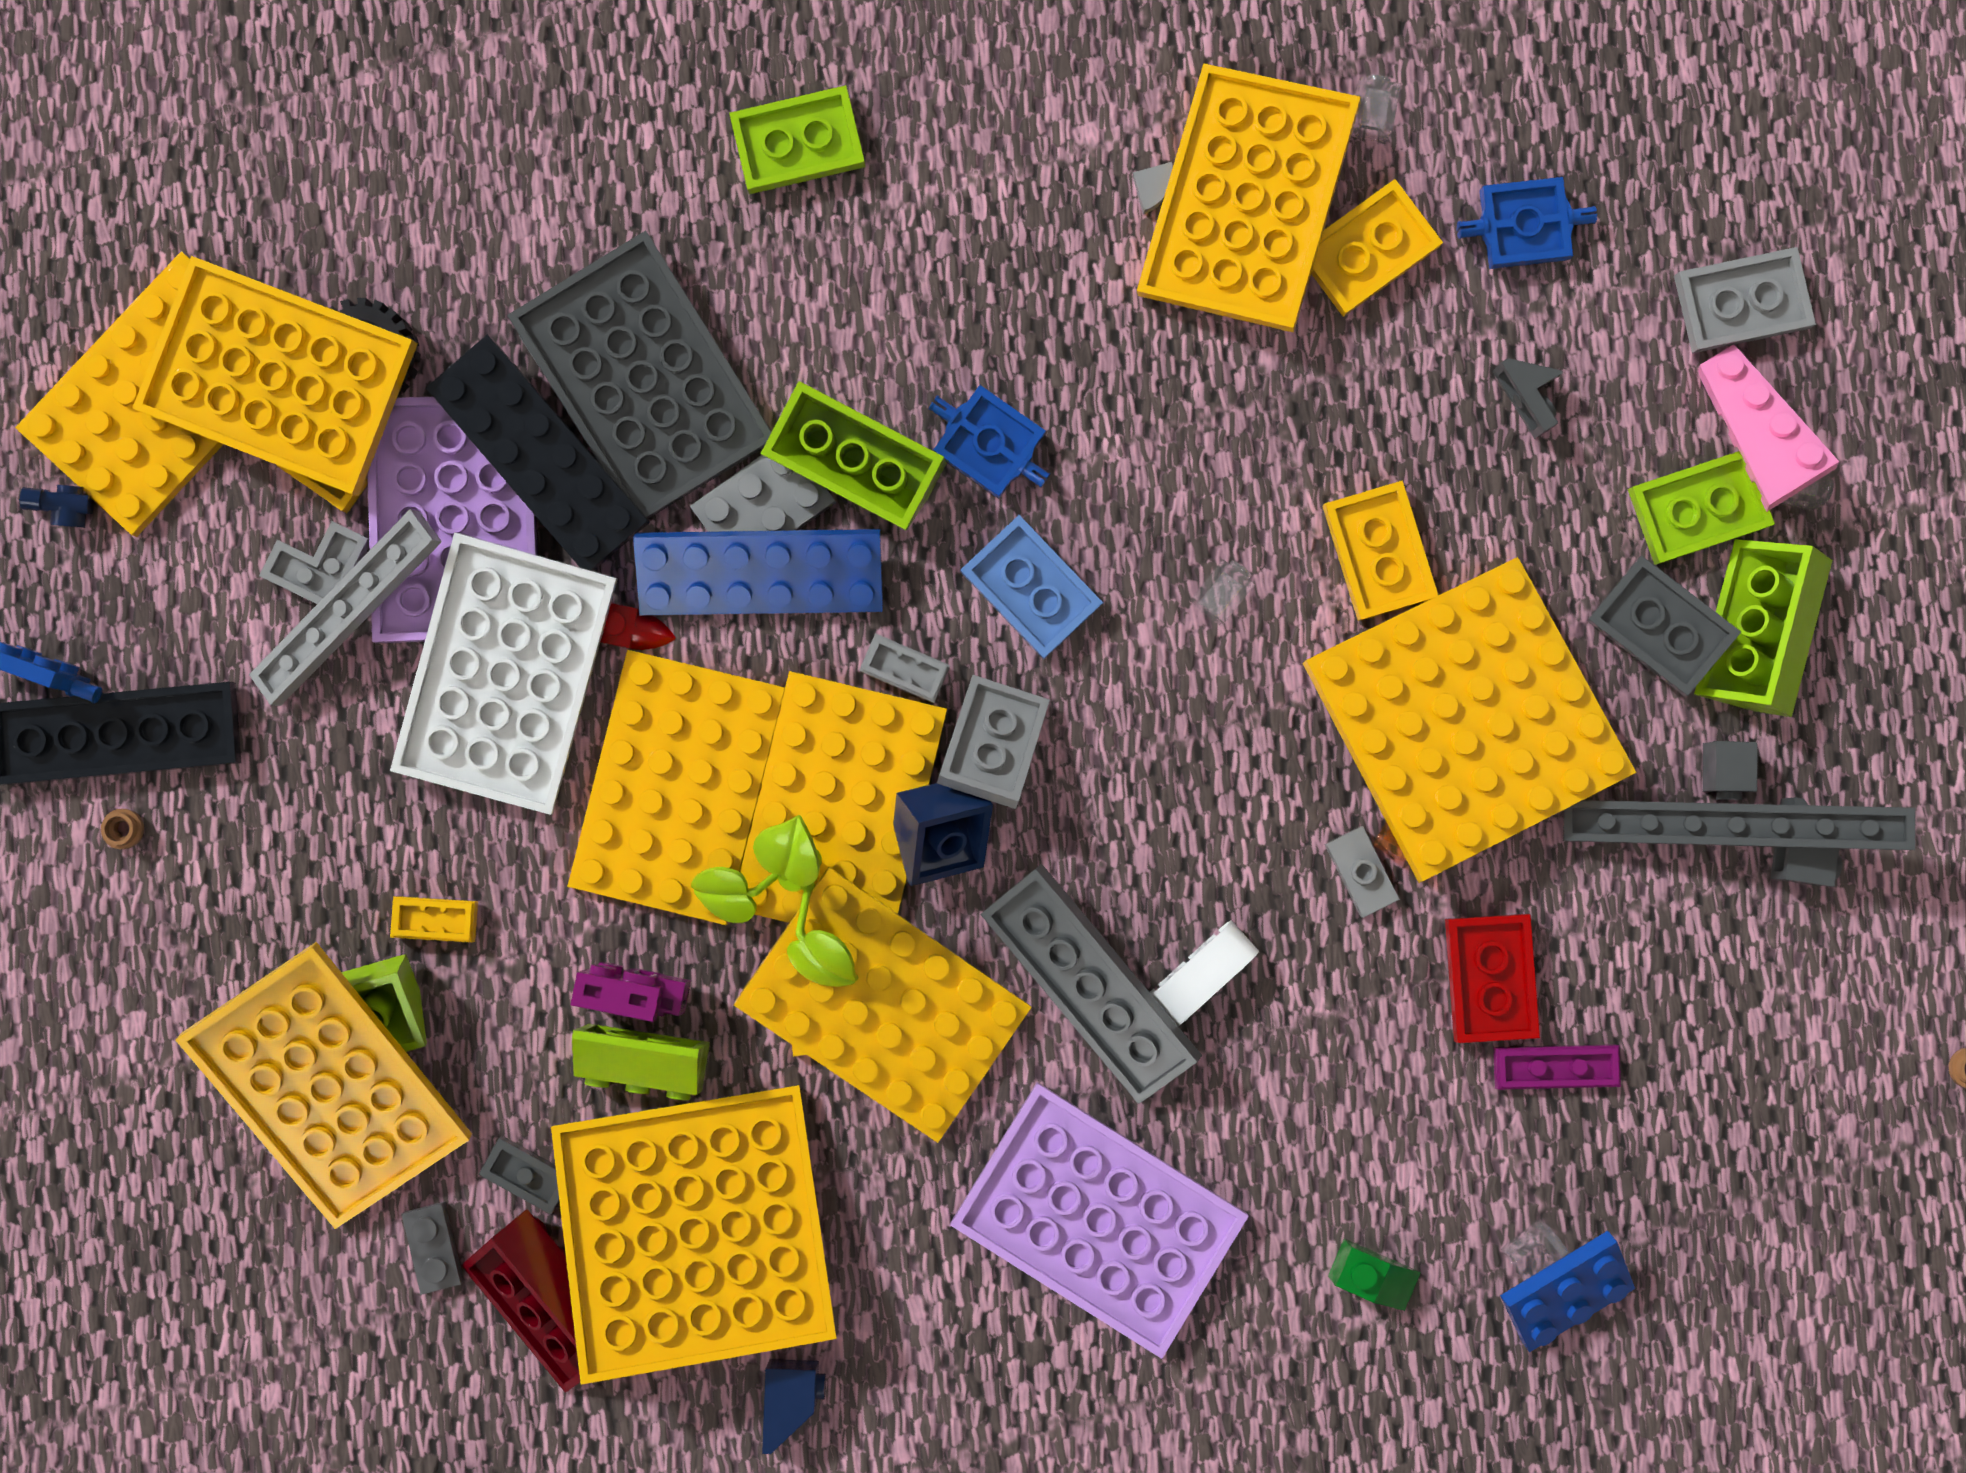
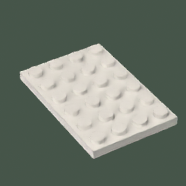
(503, 673)

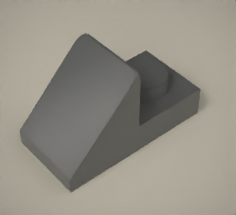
(1521, 385)

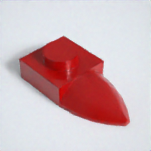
(634, 631)

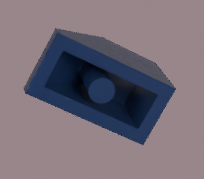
(789, 1398)

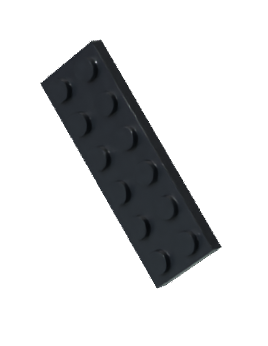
(537, 454)
(119, 733)

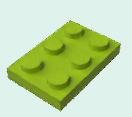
(797, 139)
(1698, 508)

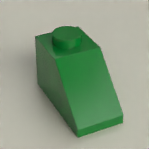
(1373, 1276)

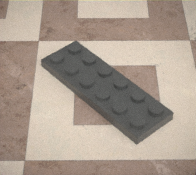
(1091, 984)

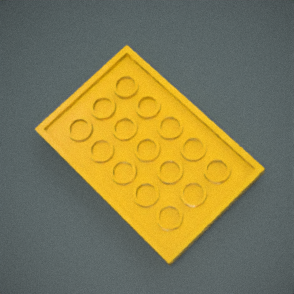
(1248, 197)
(275, 375)
(96, 437)
(839, 765)
(674, 782)
(912, 1025)
(324, 1085)

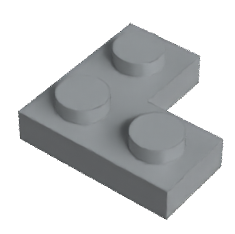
(316, 575)

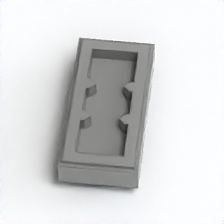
(904, 668)
(1362, 871)

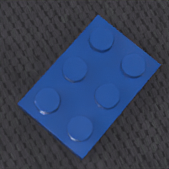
(1568, 1291)

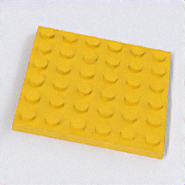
(1468, 719)
(691, 1234)

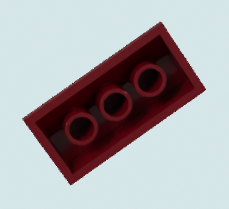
(530, 1288)

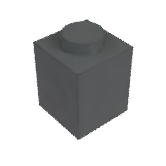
(1729, 768)

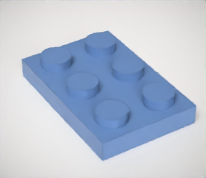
(1031, 587)

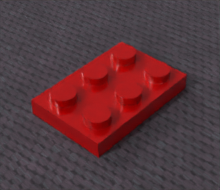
(1492, 978)

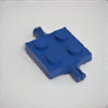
(1526, 222)
(989, 441)
(47, 672)

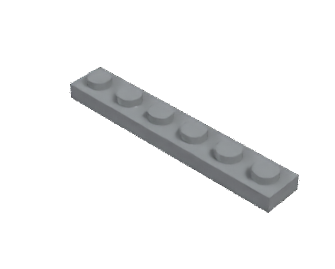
(345, 607)

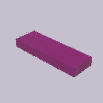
(1557, 1066)

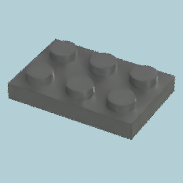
(1663, 626)

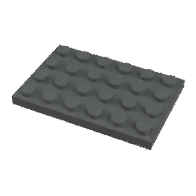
(641, 376)

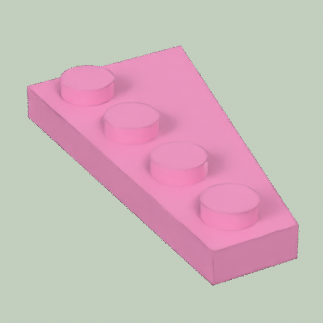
(1773, 440)

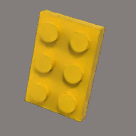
(1372, 247)
(1380, 550)

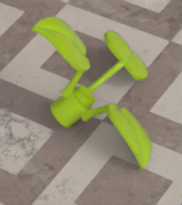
(793, 860)

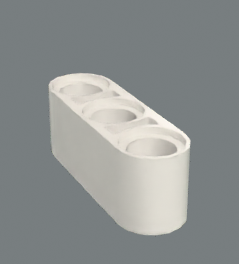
(1204, 973)

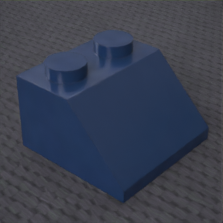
(940, 832)

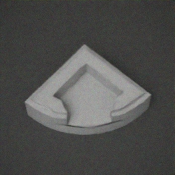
(1152, 185)

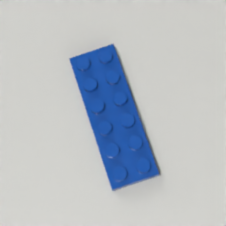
(759, 572)

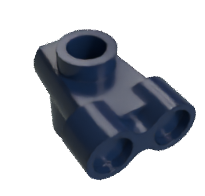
(66, 505)

